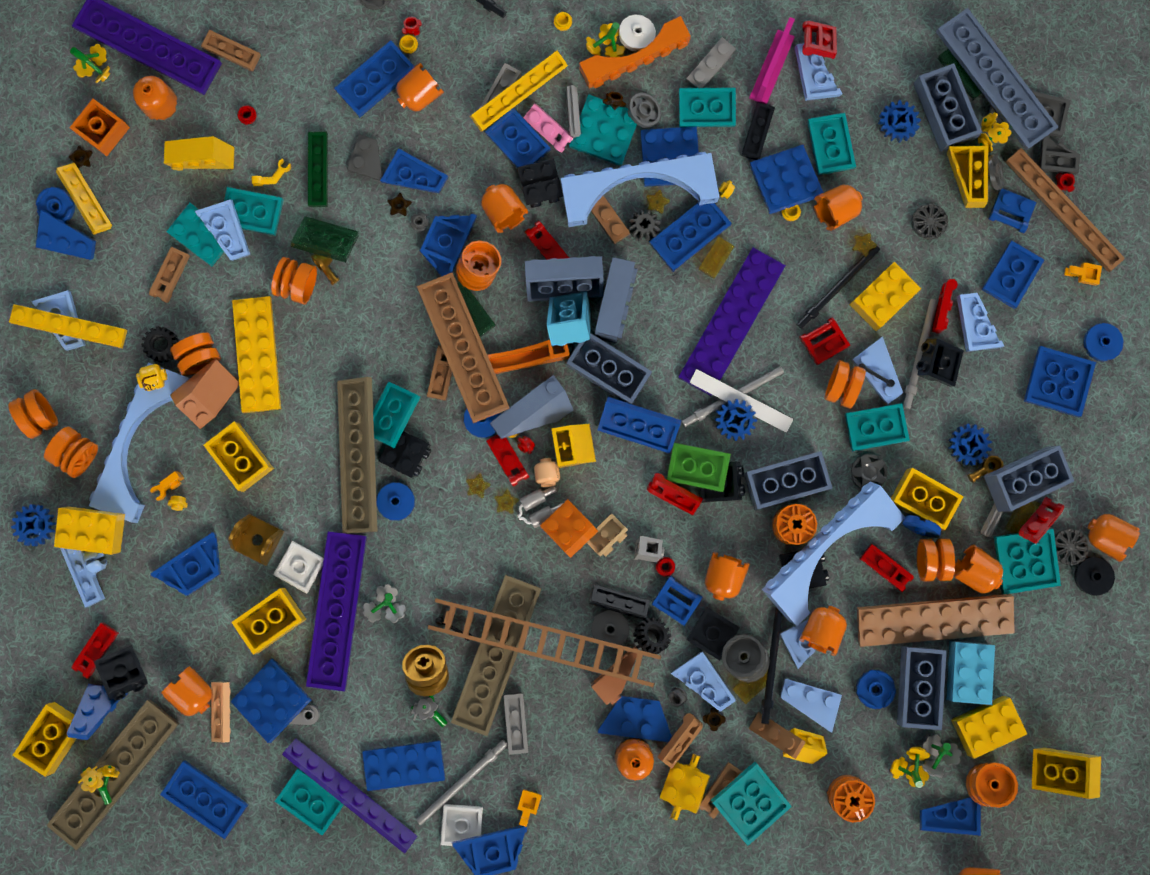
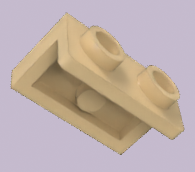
(608, 533)

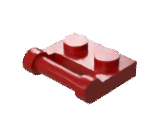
(825, 39)
(827, 347)

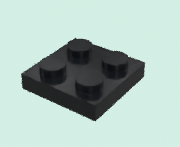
(712, 633)

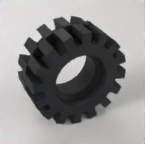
(150, 339)
(658, 630)

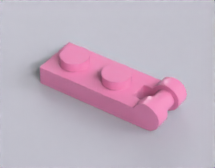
(547, 127)

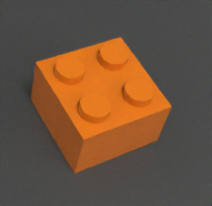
(99, 127)
(569, 528)

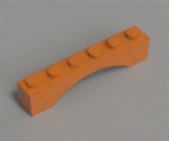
(600, 69)
(528, 357)

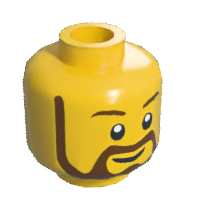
(151, 377)

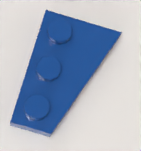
(413, 173)
(61, 238)
(91, 712)
(953, 817)

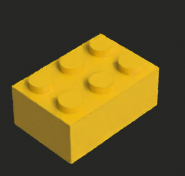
(885, 296)
(238, 456)
(926, 498)
(89, 530)
(268, 620)
(989, 727)
(46, 740)
(1066, 773)

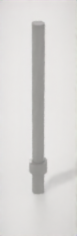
(911, 389)
(700, 414)
(490, 756)

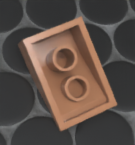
(205, 393)
(609, 687)

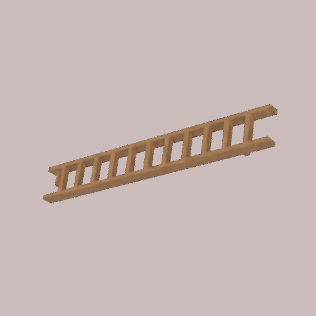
(449, 619)

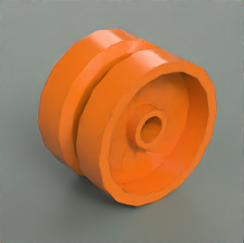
(194, 353)
(845, 384)
(33, 414)
(935, 559)
(992, 785)

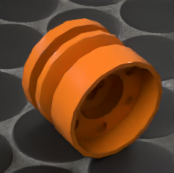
(478, 265)
(294, 280)
(70, 452)
(783, 525)
(839, 798)

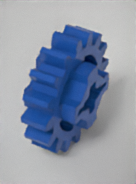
(893, 114)
(740, 430)
(971, 437)
(42, 524)

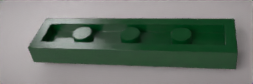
(318, 169)

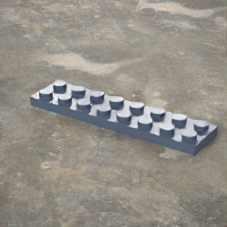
(997, 79)

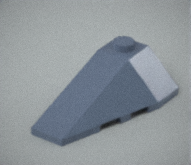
(541, 406)

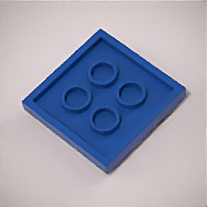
(667, 144)
(786, 179)
(1059, 381)
(271, 700)

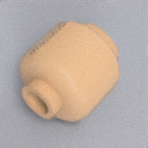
(547, 472)

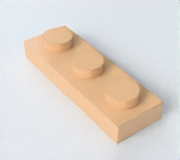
(220, 712)

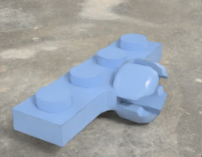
(83, 569)

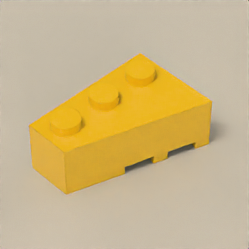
(198, 154)
(971, 173)

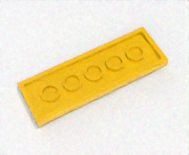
(256, 354)

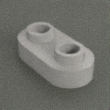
(301, 718)

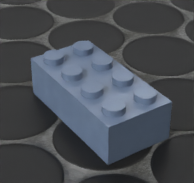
(947, 107)
(564, 277)
(614, 305)
(609, 369)
(1029, 478)
(788, 480)
(921, 688)

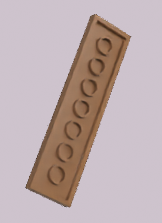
(463, 348)
(935, 620)

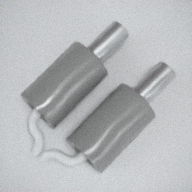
(533, 500)

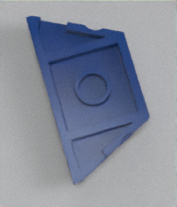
(446, 241)
(192, 567)
(637, 719)
(493, 851)

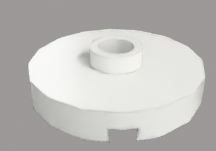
(632, 39)

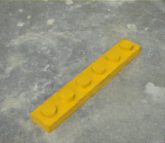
(518, 91)
(68, 326)

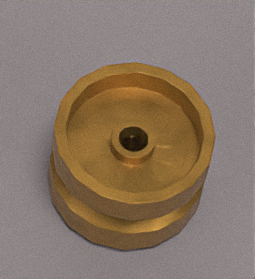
(425, 670)

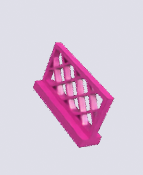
(773, 64)

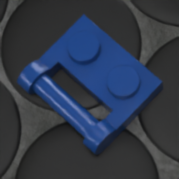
(1014, 205)
(672, 605)

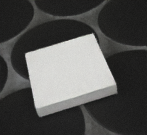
(299, 567)
(460, 823)

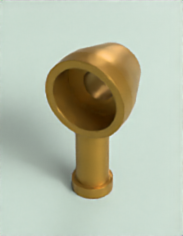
(323, 263)
(997, 464)

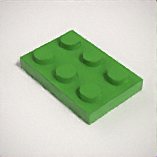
(698, 467)

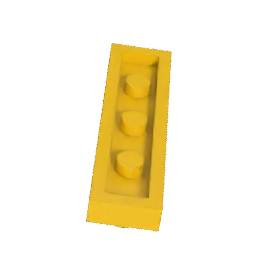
(83, 198)

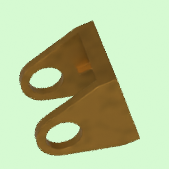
(242, 538)

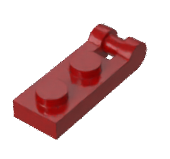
(545, 244)
(943, 306)
(507, 459)
(674, 494)
(1041, 520)
(886, 567)
(95, 649)

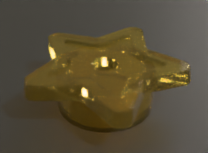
(657, 197)
(864, 248)
(477, 481)
(506, 497)

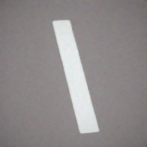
(727, 393)

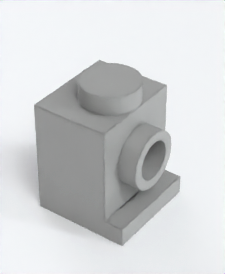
(653, 544)

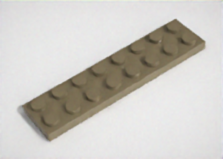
(357, 455)
(494, 664)
(129, 756)

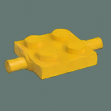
(685, 787)

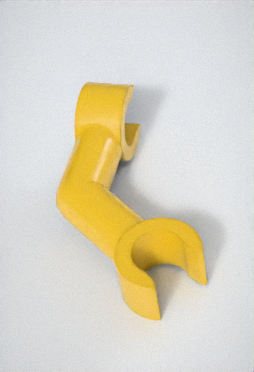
(260, 181)

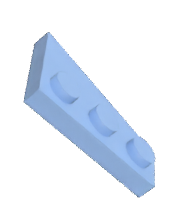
(815, 77)
(226, 228)
(62, 304)
(976, 327)
(878, 360)
(798, 650)
(705, 680)
(812, 701)

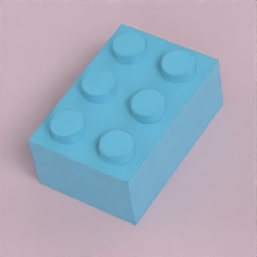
(569, 319)
(970, 672)

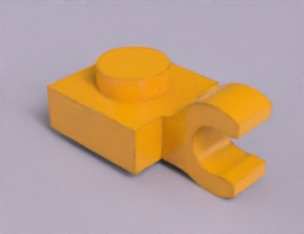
(1087, 273)
(170, 482)
(528, 804)

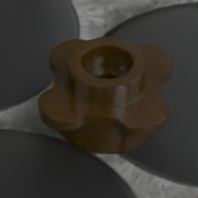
(720, 719)

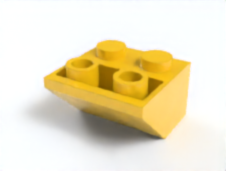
(573, 445)

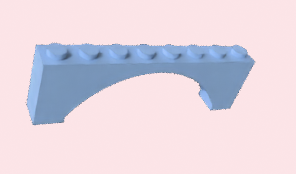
(691, 173)
(114, 487)
(791, 585)

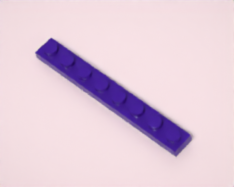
(350, 795)

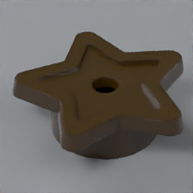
(614, 99)
(75, 157)
(399, 200)

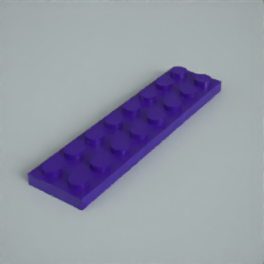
(147, 45)
(733, 317)
(336, 611)

